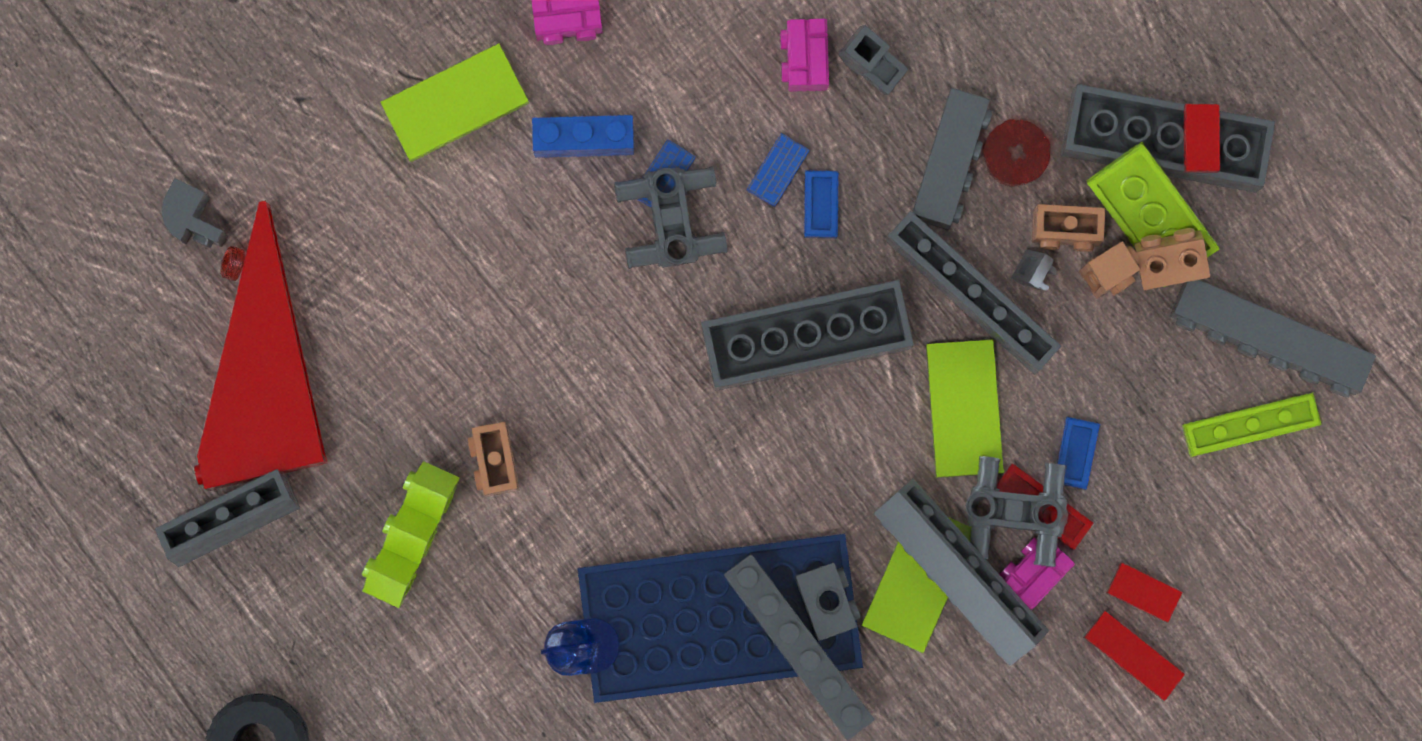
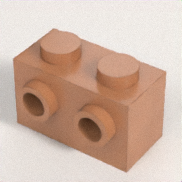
(1068, 226)
(1172, 259)
(1111, 270)
(495, 459)

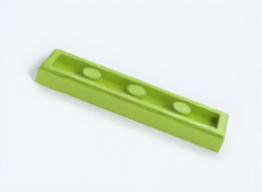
(1251, 425)

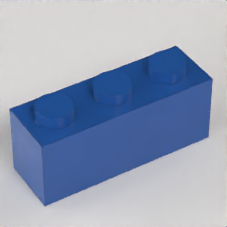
(583, 136)

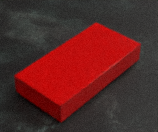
(1202, 138)
(1144, 592)

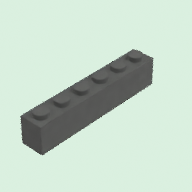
(973, 293)
(1273, 337)
(961, 572)
(799, 647)

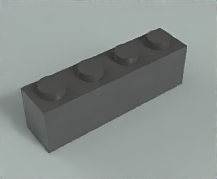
(950, 159)
(227, 518)

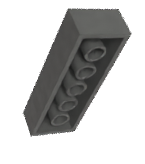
(1110, 123)
(807, 335)

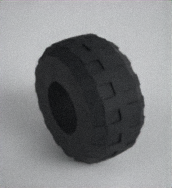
(258, 708)

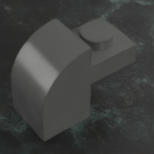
(868, 56)
(182, 215)

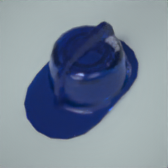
(581, 647)

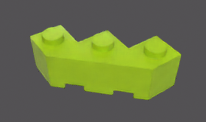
(409, 534)

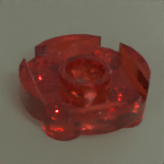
(1034, 145)

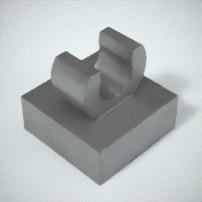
(1033, 269)

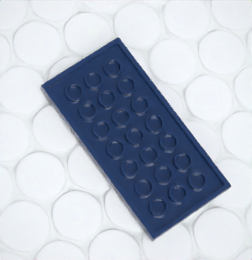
(691, 630)

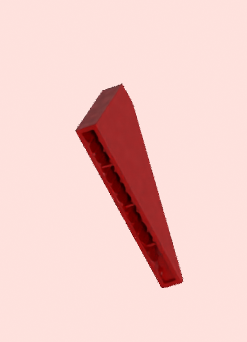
(262, 392)

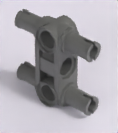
(670, 217)
(1018, 510)

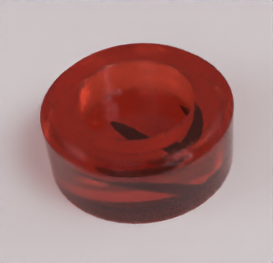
(232, 263)

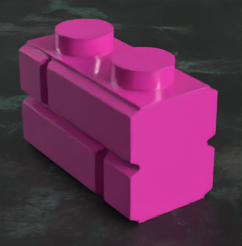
(566, 19)
(806, 55)
(1035, 581)

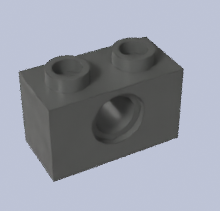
(811, 587)

